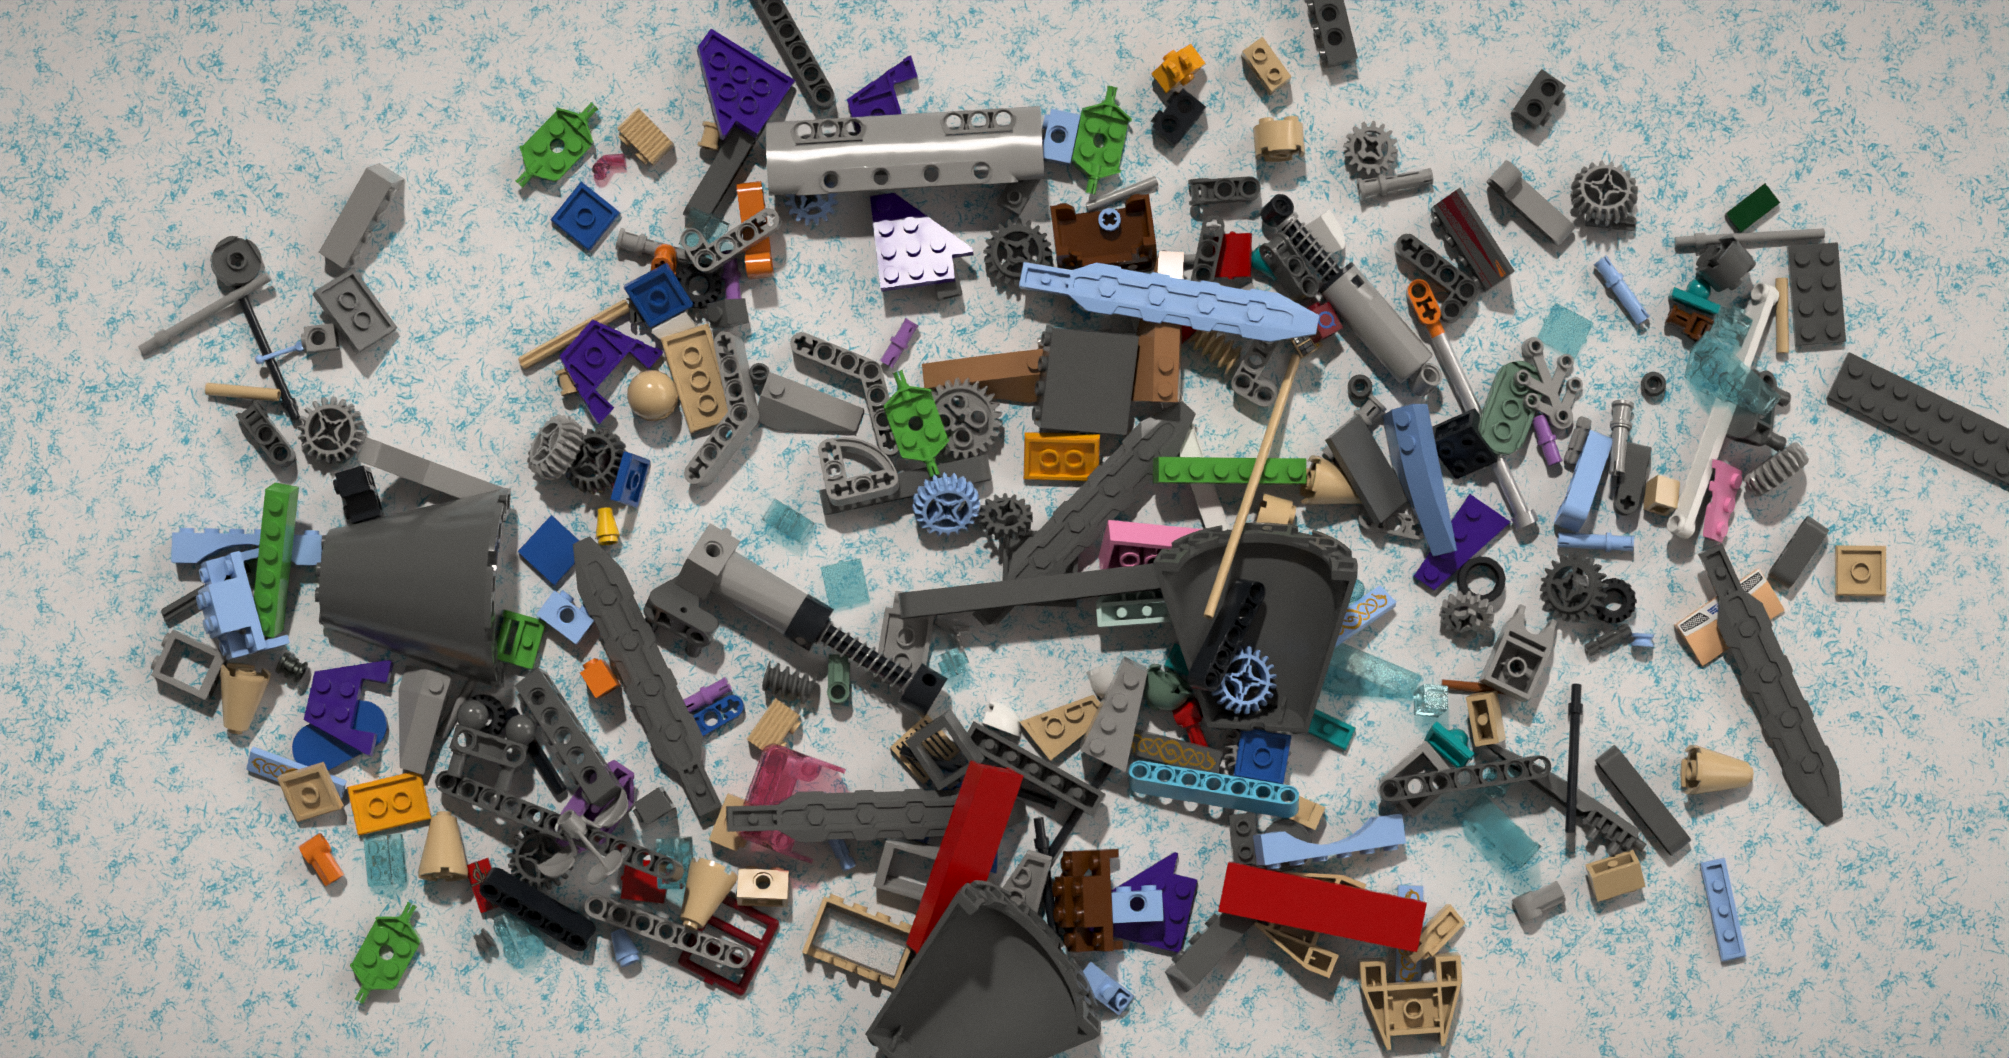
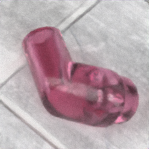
(605, 162)

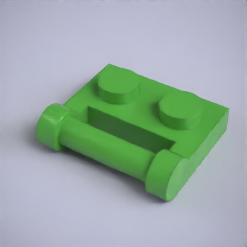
(526, 641)

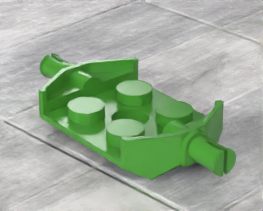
(1112, 124)
(562, 125)
(918, 402)
(369, 965)

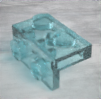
(385, 859)
(518, 937)

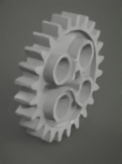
(975, 400)

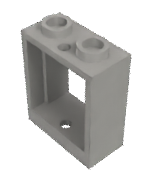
(212, 676)
(1436, 761)
(896, 884)

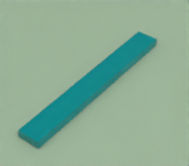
(1322, 725)

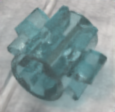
(953, 662)

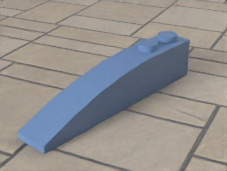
(1419, 472)

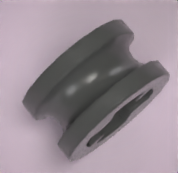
(485, 940)

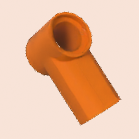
(318, 853)

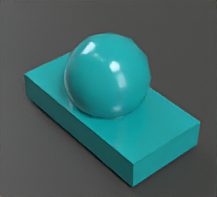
(1696, 297)
(1450, 744)

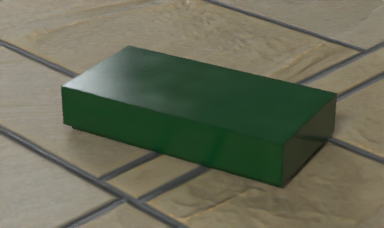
(1752, 208)

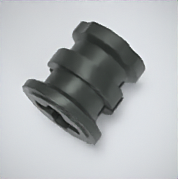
(291, 667)

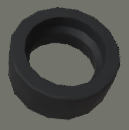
(1483, 561)

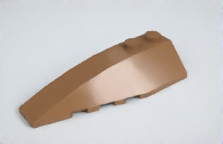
(1160, 347)
(1006, 374)

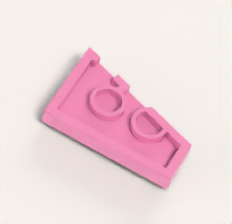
(1723, 491)

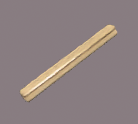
(564, 339)

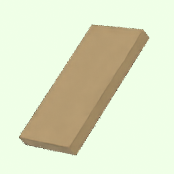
(696, 376)

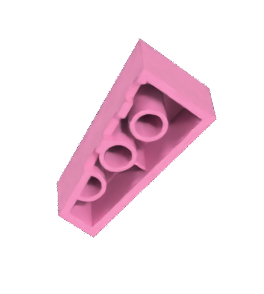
(1136, 543)

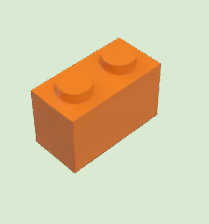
(599, 677)

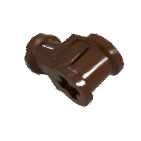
(1691, 324)

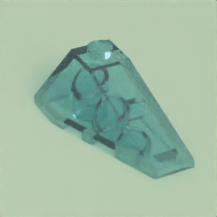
(1723, 375)
(1366, 675)

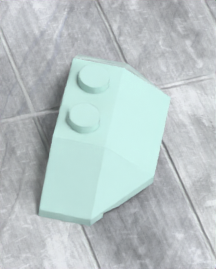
(1132, 609)

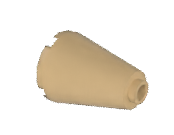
(1327, 484)
(241, 694)
(1712, 771)
(443, 850)
(704, 892)

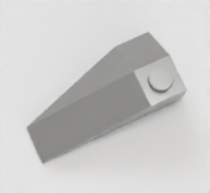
(798, 407)
(421, 709)

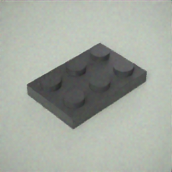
(354, 311)

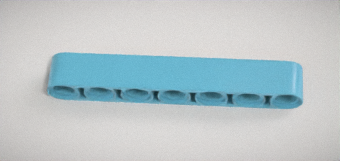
(1226, 787)

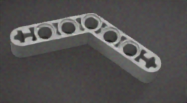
(856, 372)
(732, 419)
(422, 470)

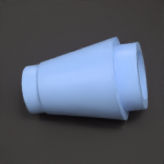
(624, 948)

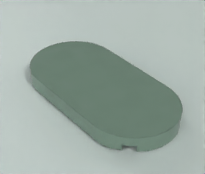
(1504, 418)

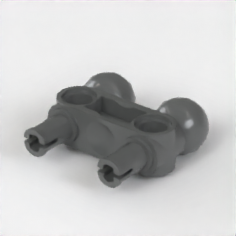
(473, 717)

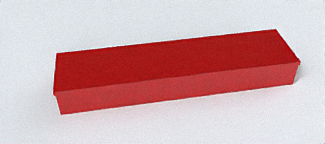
(968, 842)
(1322, 906)

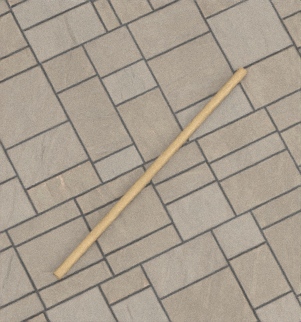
(1252, 487)

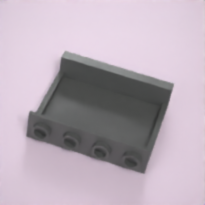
(1085, 380)

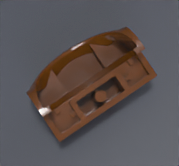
(1085, 900)

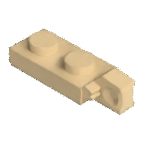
(1436, 934)

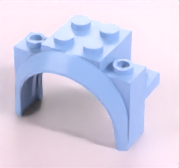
(231, 607)

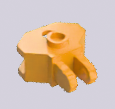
(1178, 68)

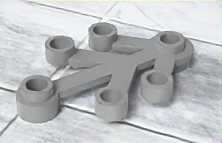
(1548, 386)

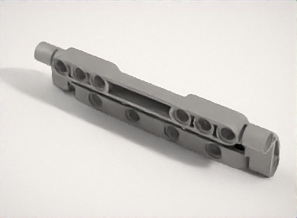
(904, 149)

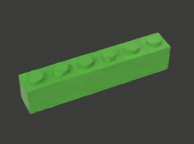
(1227, 470)
(275, 556)

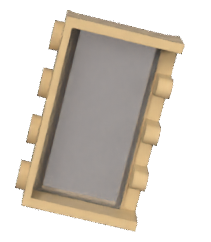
(859, 941)

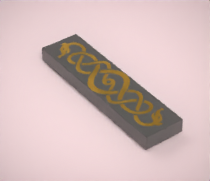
(1175, 752)

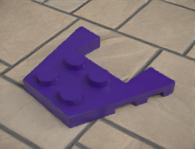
(879, 96)
(593, 358)
(335, 701)

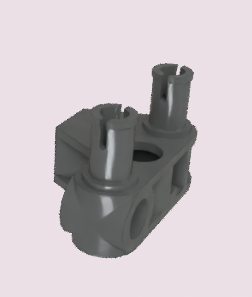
(1750, 429)
(682, 607)

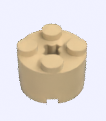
(1278, 139)
(1275, 510)

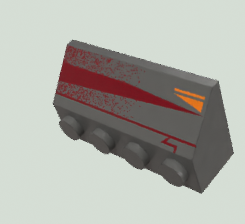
(1472, 240)

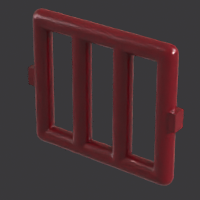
(760, 944)

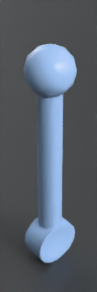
(259, 359)

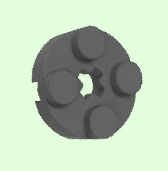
(239, 248)

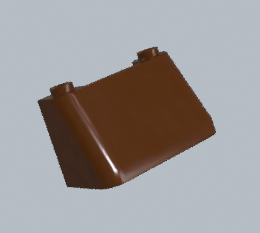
(1083, 242)

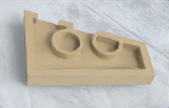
(1061, 726)

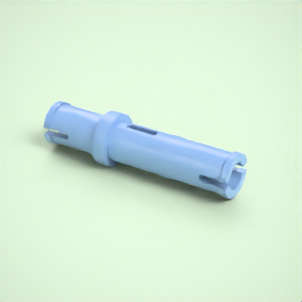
(1621, 290)
(1594, 541)

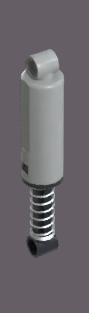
(1359, 304)

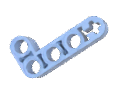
(1584, 482)

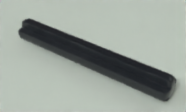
(541, 761)

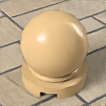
(652, 395)

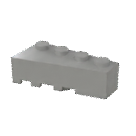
(1115, 720)

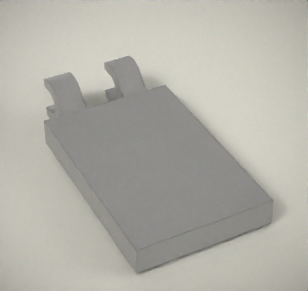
(905, 638)

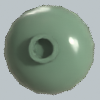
(1165, 690)

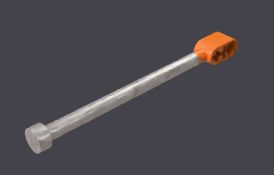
(1522, 514)

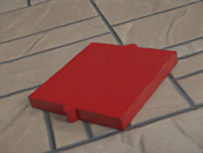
(1234, 255)
(641, 886)

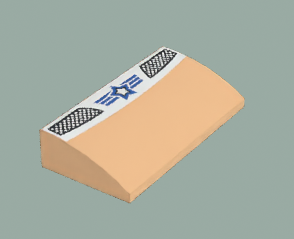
(1701, 629)

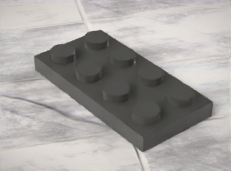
(1816, 294)

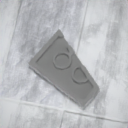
(1029, 879)

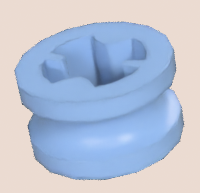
(1109, 211)
(1642, 639)

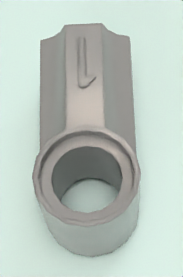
(1534, 903)

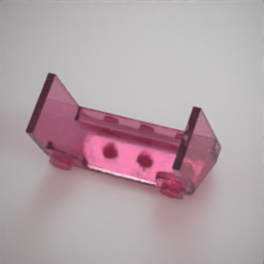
(775, 782)

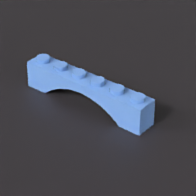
(197, 547)
(1376, 832)

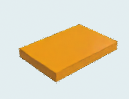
(1060, 456)
(389, 802)

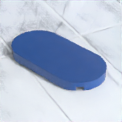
(316, 746)

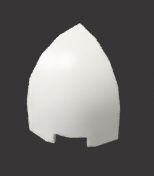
(1328, 231)
(674, 325)
(1100, 679)
(1003, 718)

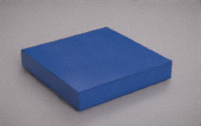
(585, 216)
(658, 295)
(630, 479)
(550, 550)
(1262, 756)

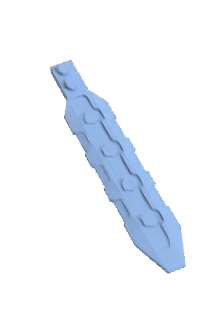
(1176, 301)

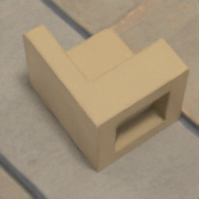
(1661, 495)
(1309, 813)

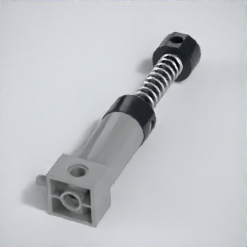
(798, 616)

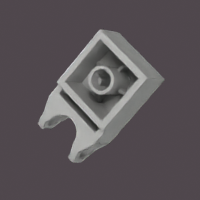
(1522, 648)

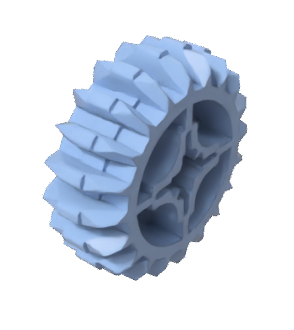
(941, 515)
(1240, 690)

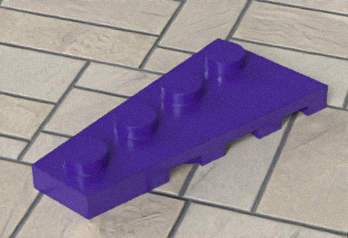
(1472, 529)

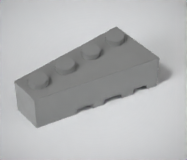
(360, 215)

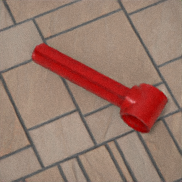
(1188, 717)

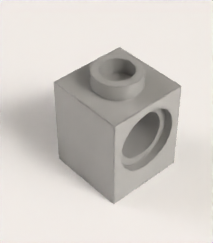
(331, 338)

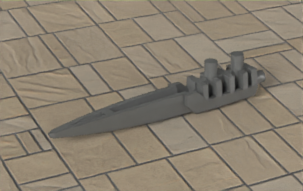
(1595, 814)

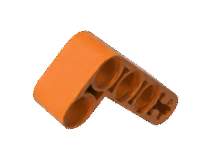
(759, 257)

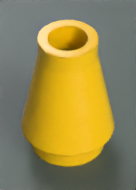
(606, 529)

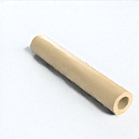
(1782, 320)
(242, 392)

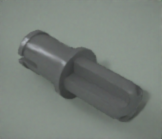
(1628, 224)

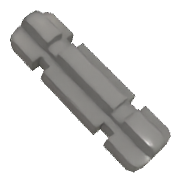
(1577, 440)

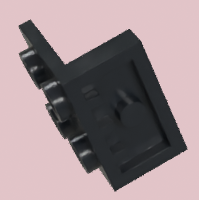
(1461, 444)

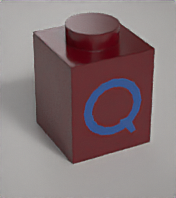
(1328, 321)

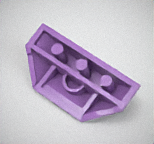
(590, 812)

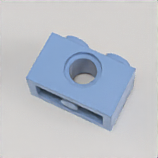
(1068, 124)
(552, 611)
(1151, 910)

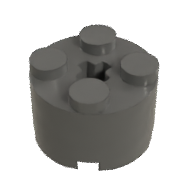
(1725, 264)

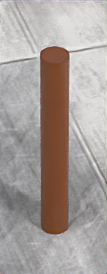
(1467, 686)

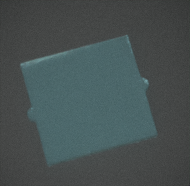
(707, 224)
(1565, 330)
(845, 583)

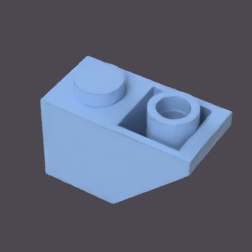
(1107, 989)

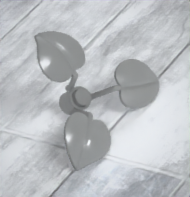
(575, 827)

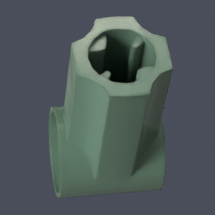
(838, 676)

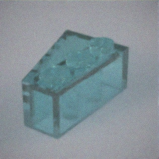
(1500, 832)

